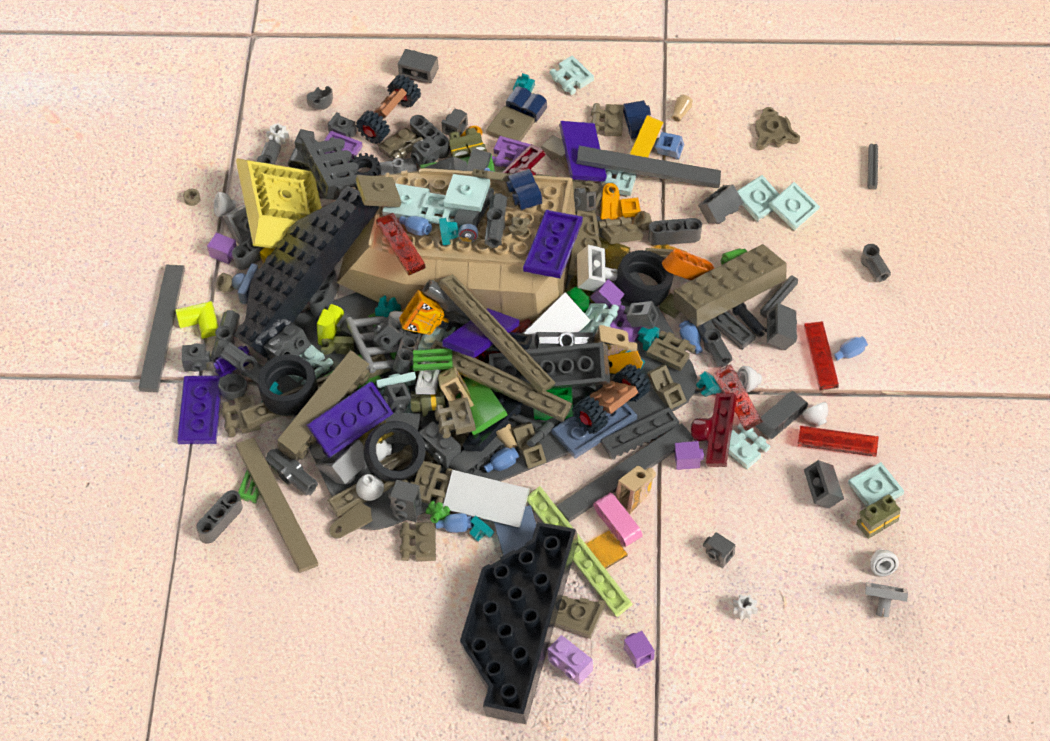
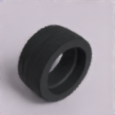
(648, 264)
(279, 367)
(416, 442)

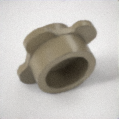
(519, 225)

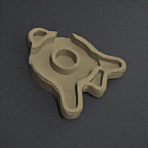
(774, 129)

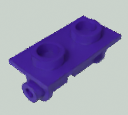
(223, 367)

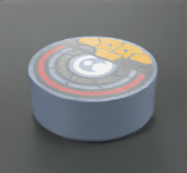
(467, 233)

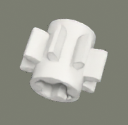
(278, 133)
(749, 603)

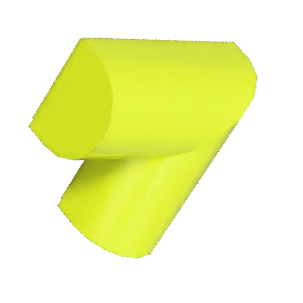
(199, 314)
(327, 323)

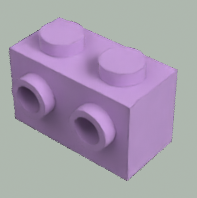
(570, 659)

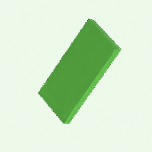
(486, 406)

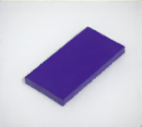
(575, 135)
(553, 244)
(471, 340)
(199, 410)
(350, 419)

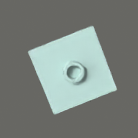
(466, 192)
(757, 197)
(411, 199)
(794, 206)
(409, 379)
(875, 484)

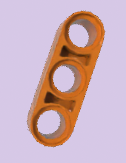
(686, 264)

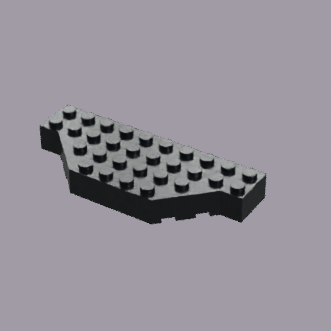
(301, 266)
(515, 619)

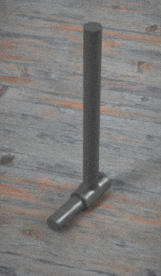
(541, 429)

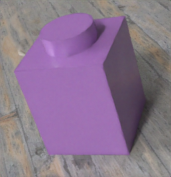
(221, 248)
(608, 294)
(688, 455)
(638, 649)

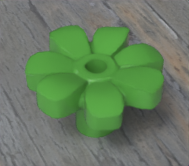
(437, 511)

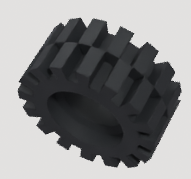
(369, 162)

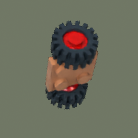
(372, 123)
(592, 410)

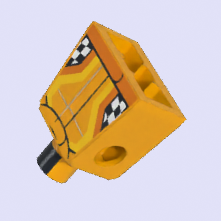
(423, 315)

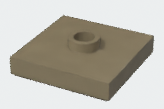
(510, 124)
(378, 191)

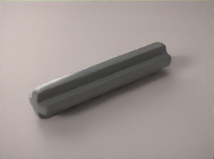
(872, 166)
(779, 295)

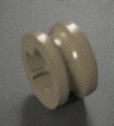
(190, 192)

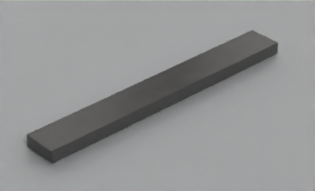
(648, 167)
(161, 328)
(608, 483)

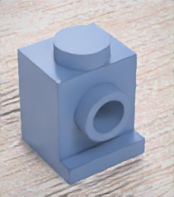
(669, 145)

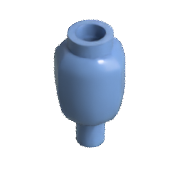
(416, 225)
(689, 332)
(851, 348)
(502, 459)
(455, 523)

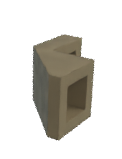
(555, 149)
(666, 389)
(531, 455)

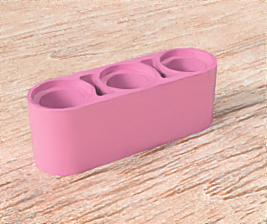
(617, 519)

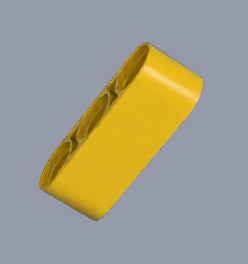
(646, 137)

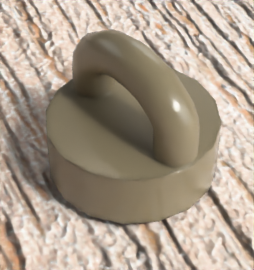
(643, 220)
(224, 283)

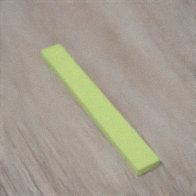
(583, 556)

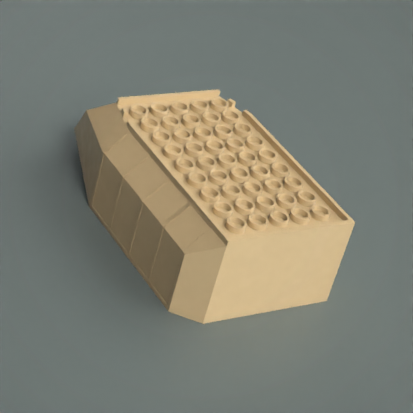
(488, 273)

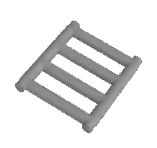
(366, 352)

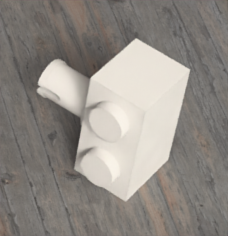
(592, 269)

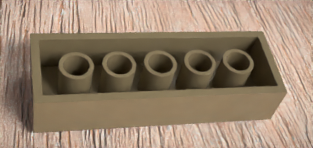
(730, 285)
(337, 387)

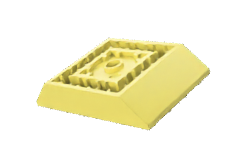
(265, 205)

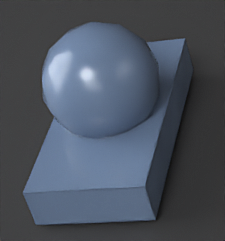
(242, 283)

